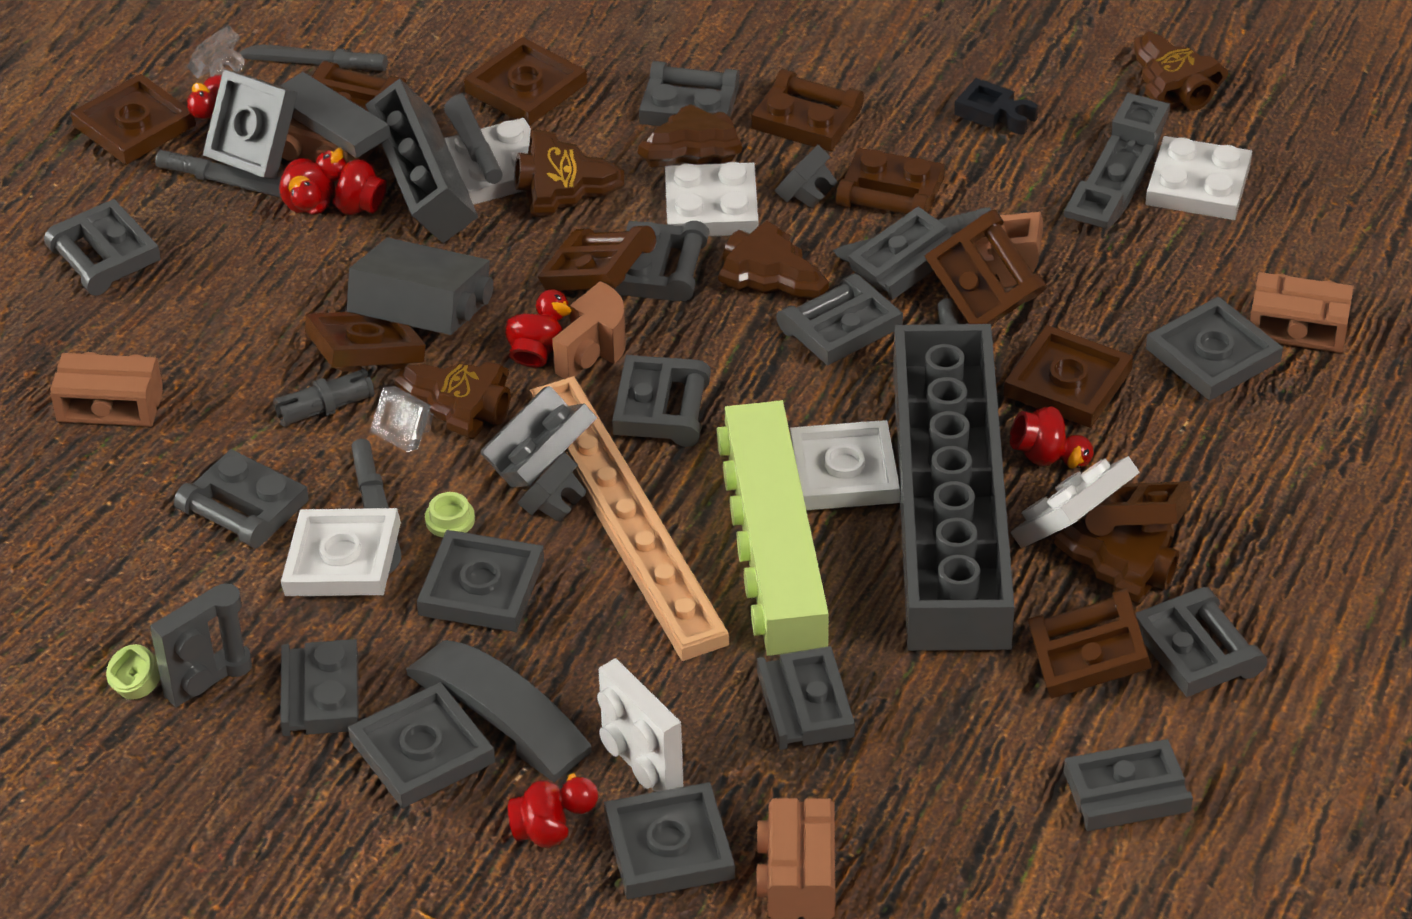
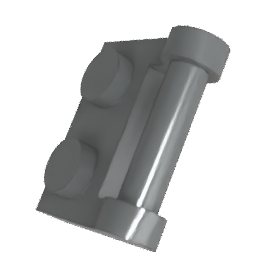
(665, 100)
(112, 235)
(647, 273)
(841, 319)
(645, 397)
(248, 487)
(186, 649)
(1187, 649)

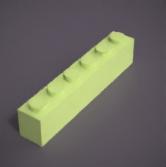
(775, 528)

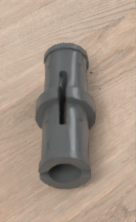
(324, 397)

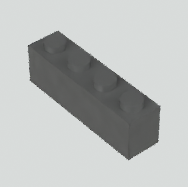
(423, 162)

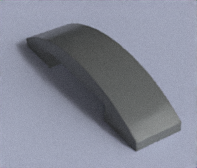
(1121, 163)
(506, 701)

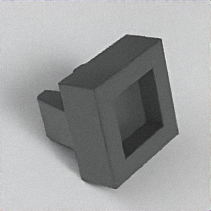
(806, 177)
(549, 488)

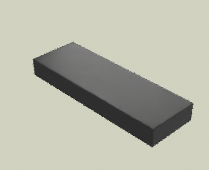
(335, 116)

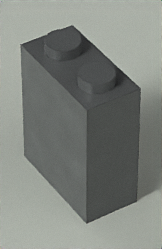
(419, 286)

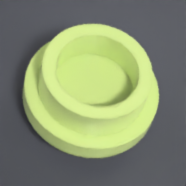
(449, 512)

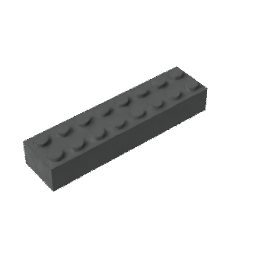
(952, 489)

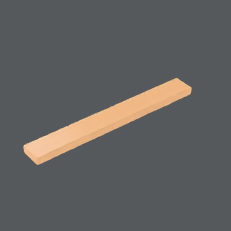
(641, 536)

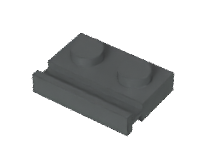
(896, 255)
(320, 687)
(806, 697)
(1127, 784)

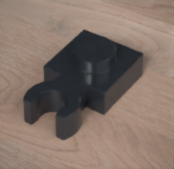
(991, 104)

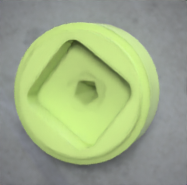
(133, 672)

